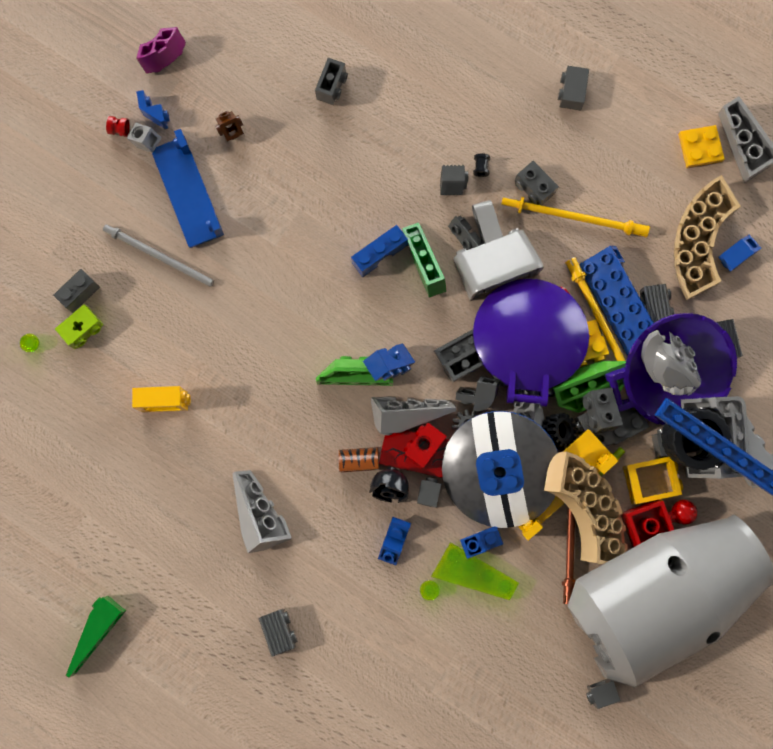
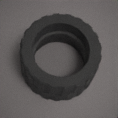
(673, 440)

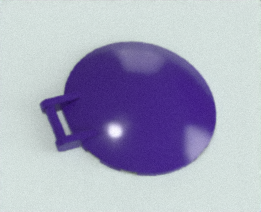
(530, 337)
(713, 356)

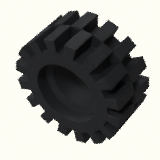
(562, 423)

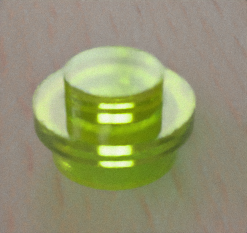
(29, 342)
(429, 590)

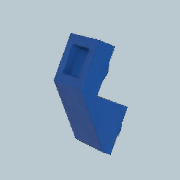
(154, 113)
(739, 252)
(394, 541)
(481, 542)

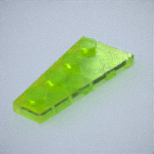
(473, 573)

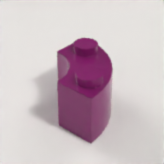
(161, 50)

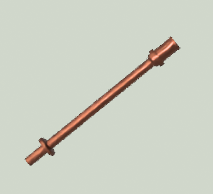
(569, 581)

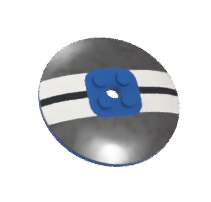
(493, 442)

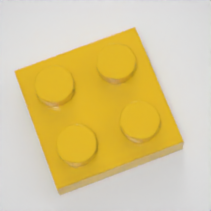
(701, 146)

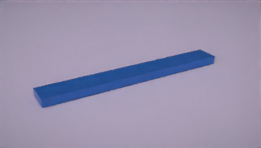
(716, 444)

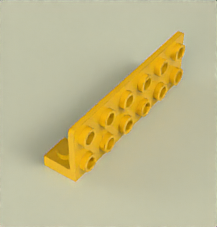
(595, 454)

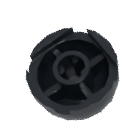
(390, 485)

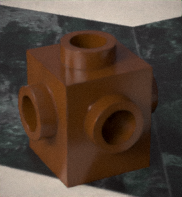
(229, 125)

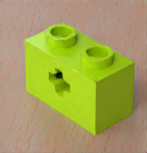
(70, 330)

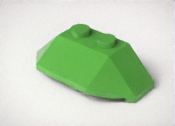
(349, 372)
(585, 379)

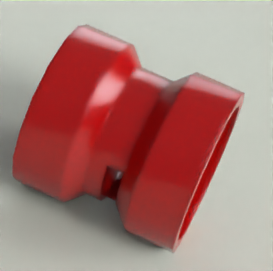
(117, 126)

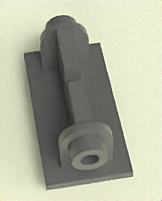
(460, 228)

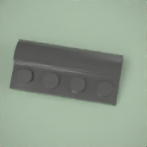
(459, 357)

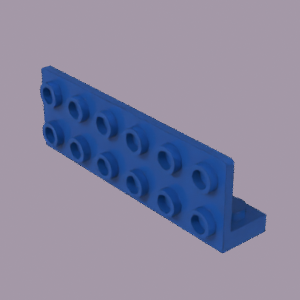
(187, 191)
(616, 295)

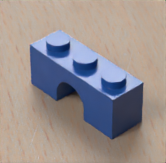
(387, 244)
(389, 363)

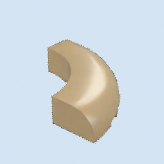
(697, 236)
(591, 504)

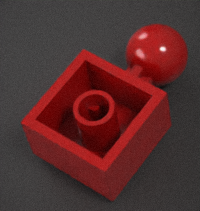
(661, 521)

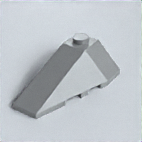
(258, 520)

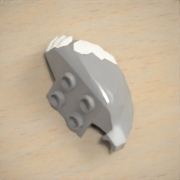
(670, 364)

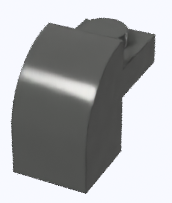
(483, 396)

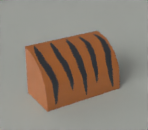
(358, 459)

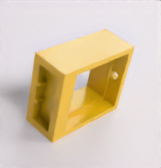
(160, 399)
(634, 486)

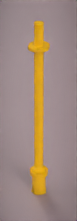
(628, 227)
(578, 276)

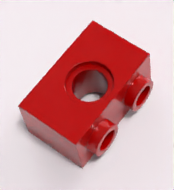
(434, 438)

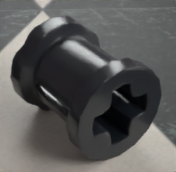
(481, 165)

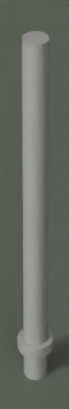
(116, 233)

